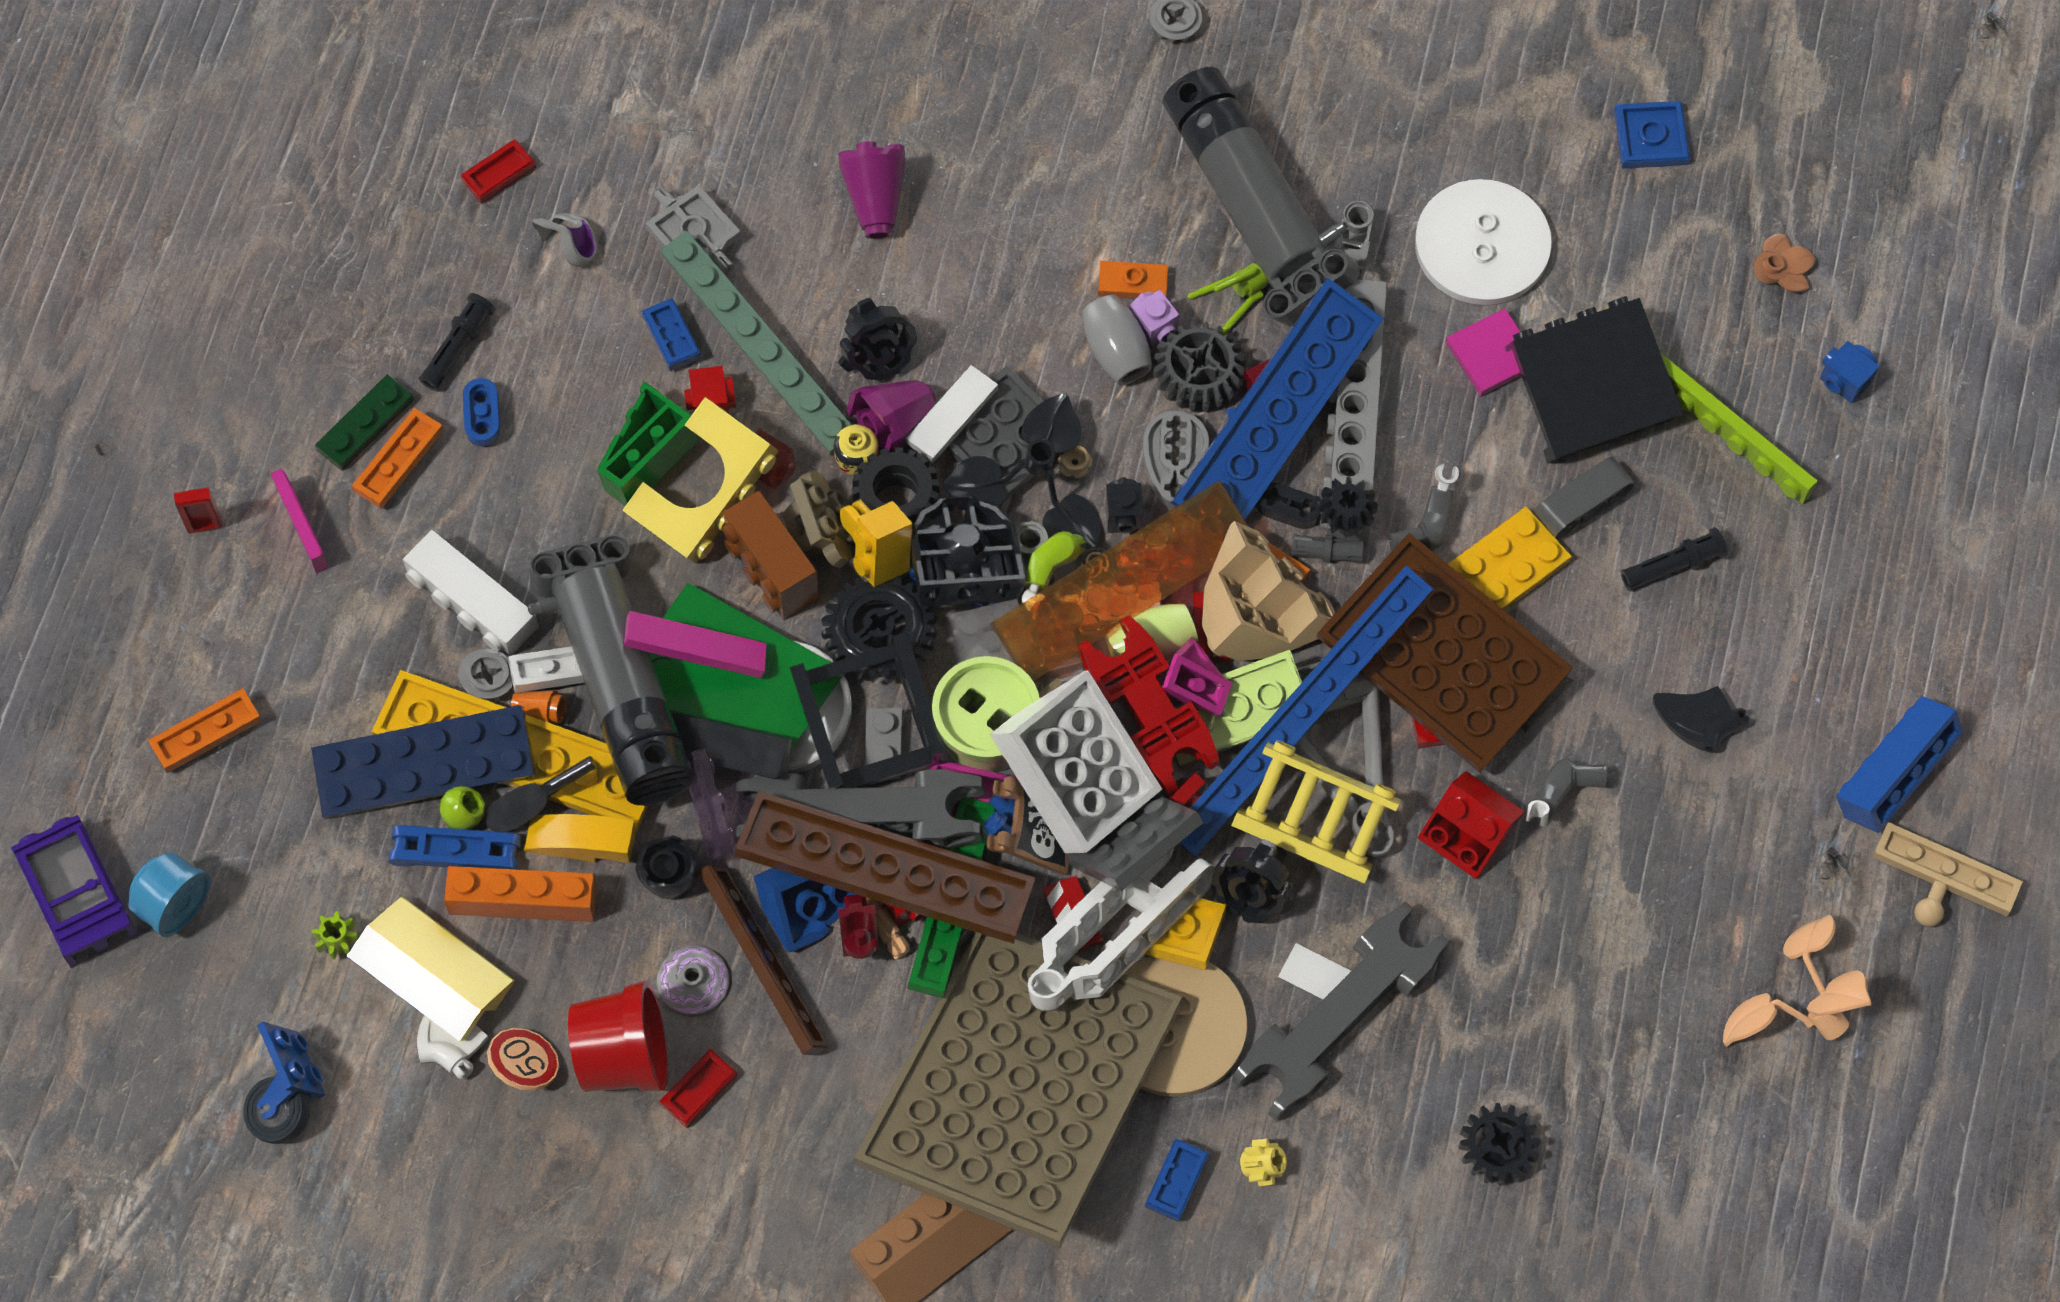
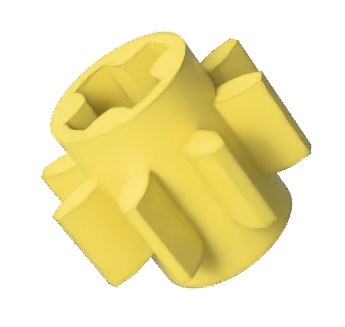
(1263, 1162)

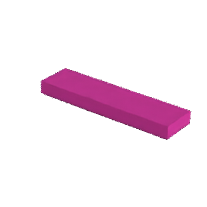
(695, 644)

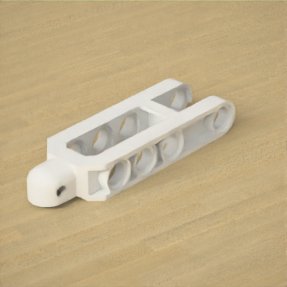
(1159, 913)

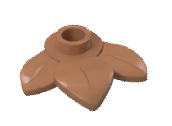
(1783, 264)

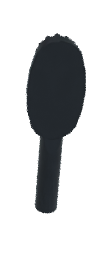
(528, 801)

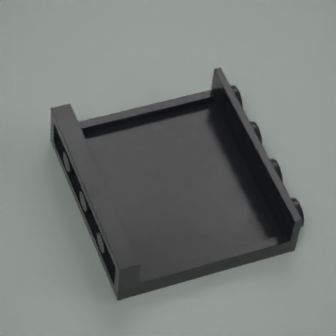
(1595, 378)

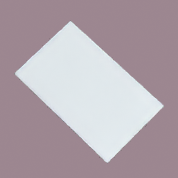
(1312, 971)

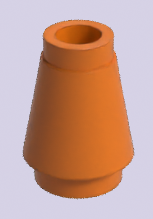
(542, 705)

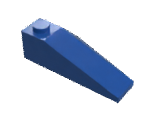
(798, 906)

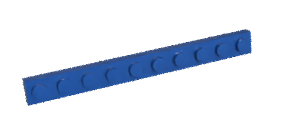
(1307, 704)

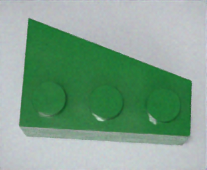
(646, 446)

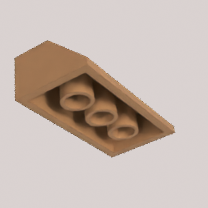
(923, 1248)

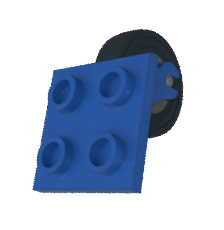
(280, 1104)

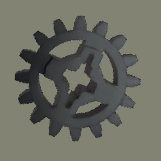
(1512, 1137)

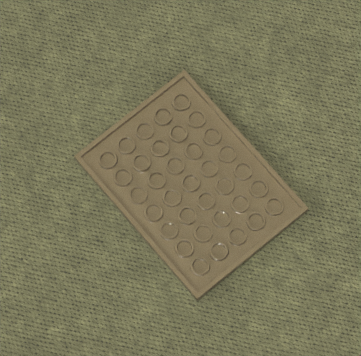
(1012, 1100)

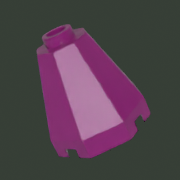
(891, 410)

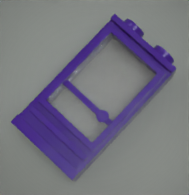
(72, 887)

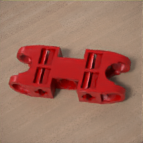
(1149, 703)

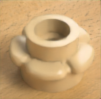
(1079, 454)

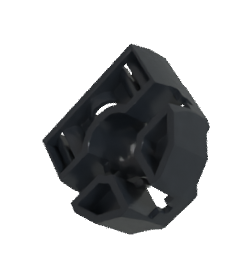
(947, 559)

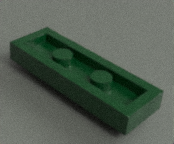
(364, 422)

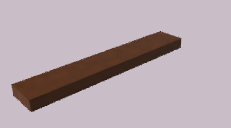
(764, 960)

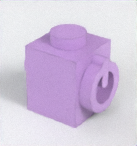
(1155, 316)

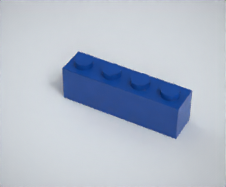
(1899, 764)

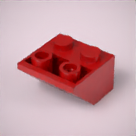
(1470, 824)

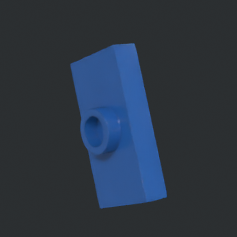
(671, 334)
(1177, 1180)

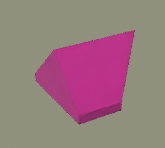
(1196, 680)

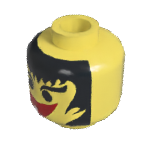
(853, 446)

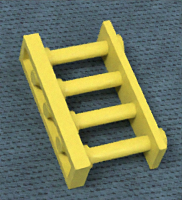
(1320, 847)

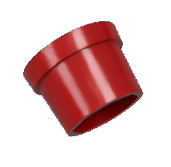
(619, 1041)

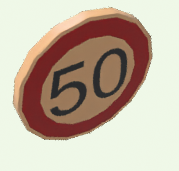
(522, 1059)

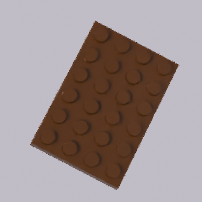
(1456, 659)

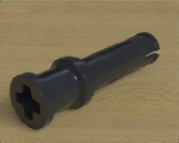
(464, 328)
(1688, 554)

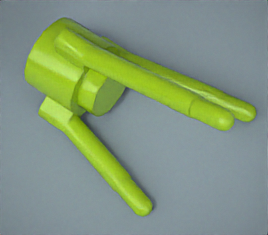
(1245, 282)

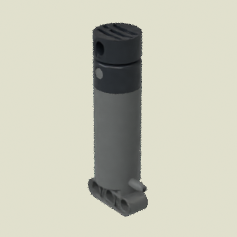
(1256, 194)
(617, 677)

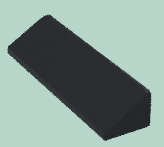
(735, 745)

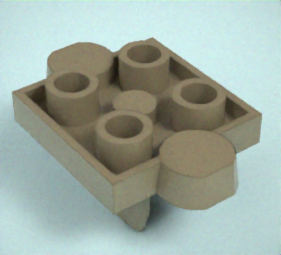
(820, 520)

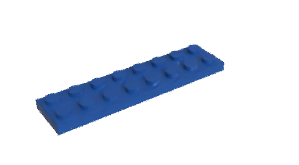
(1285, 398)

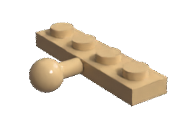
(1946, 871)

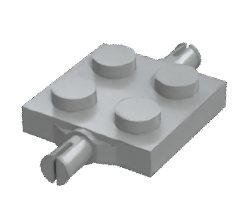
(698, 216)

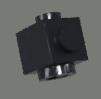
(1124, 506)

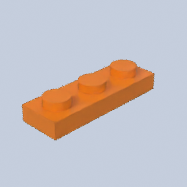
(397, 458)
(204, 730)

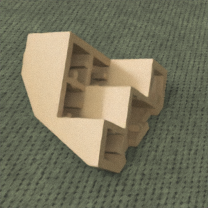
(1257, 602)

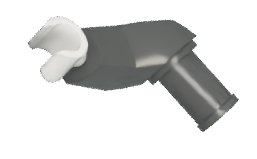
(1436, 514)
(1557, 785)

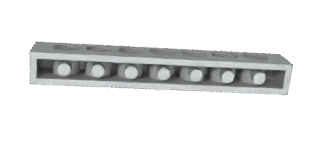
(1365, 398)

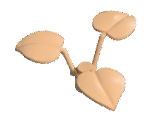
(1825, 1011)

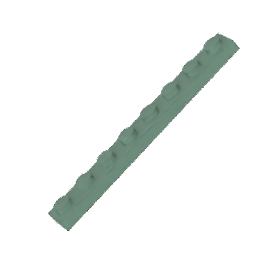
(755, 339)

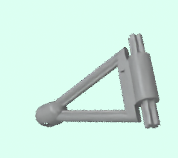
(1355, 814)

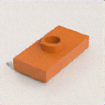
(1131, 279)

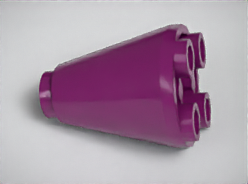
(874, 185)

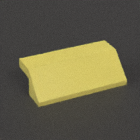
(430, 968)

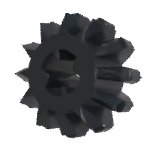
(1348, 495)

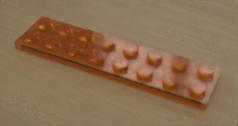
(1118, 583)

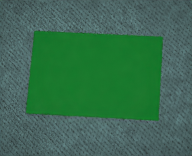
(735, 698)

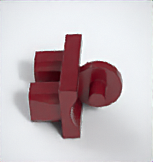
(858, 927)

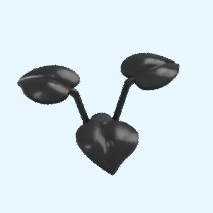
(1049, 431)

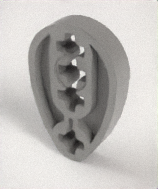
(1158, 451)

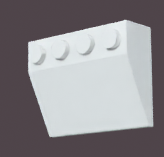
(1076, 763)

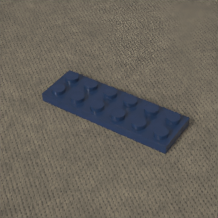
(423, 761)

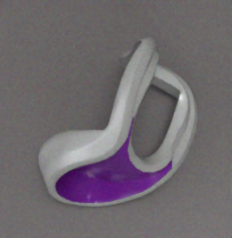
(577, 242)

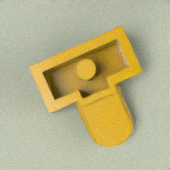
(880, 540)

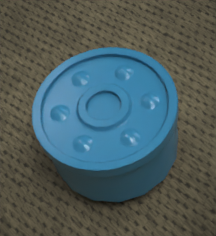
(168, 893)

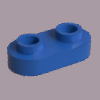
(481, 414)

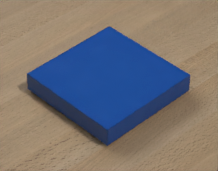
(1651, 134)

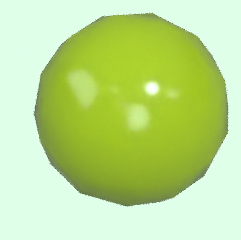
(462, 808)

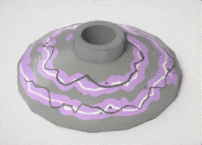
(696, 996)

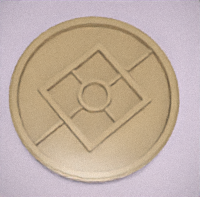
(1205, 1032)

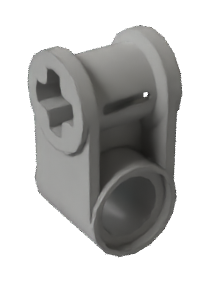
(1356, 238)

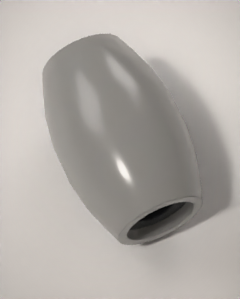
(1116, 339)

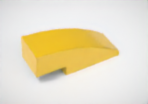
(581, 837)

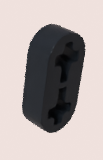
(1288, 506)

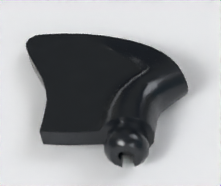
(1700, 717)

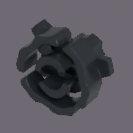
(872, 336)
(1255, 879)

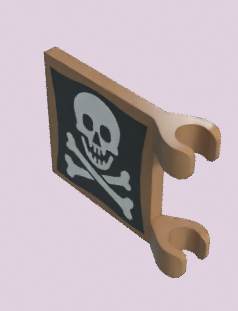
(1030, 834)

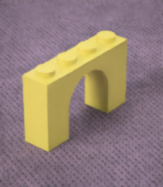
(744, 461)

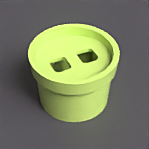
(979, 679)

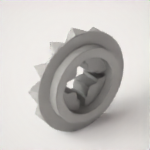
(1190, 20)
(493, 663)

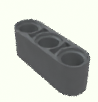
(1584, 497)

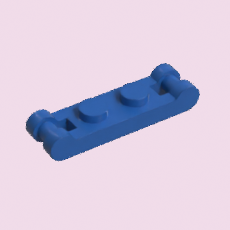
(453, 847)

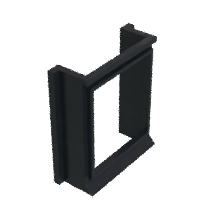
(918, 700)

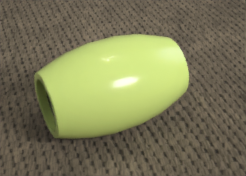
(1167, 625)

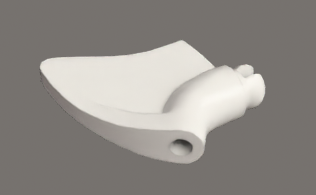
(441, 1047)

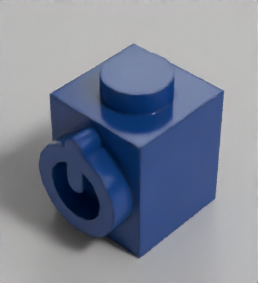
(1849, 370)

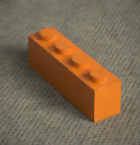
(520, 894)

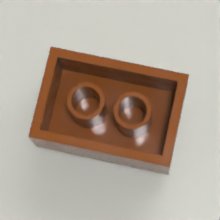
(770, 556)

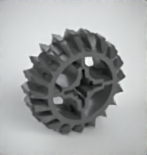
(1178, 351)

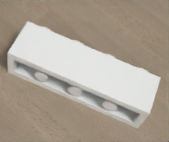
(469, 593)

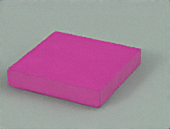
(1483, 353)

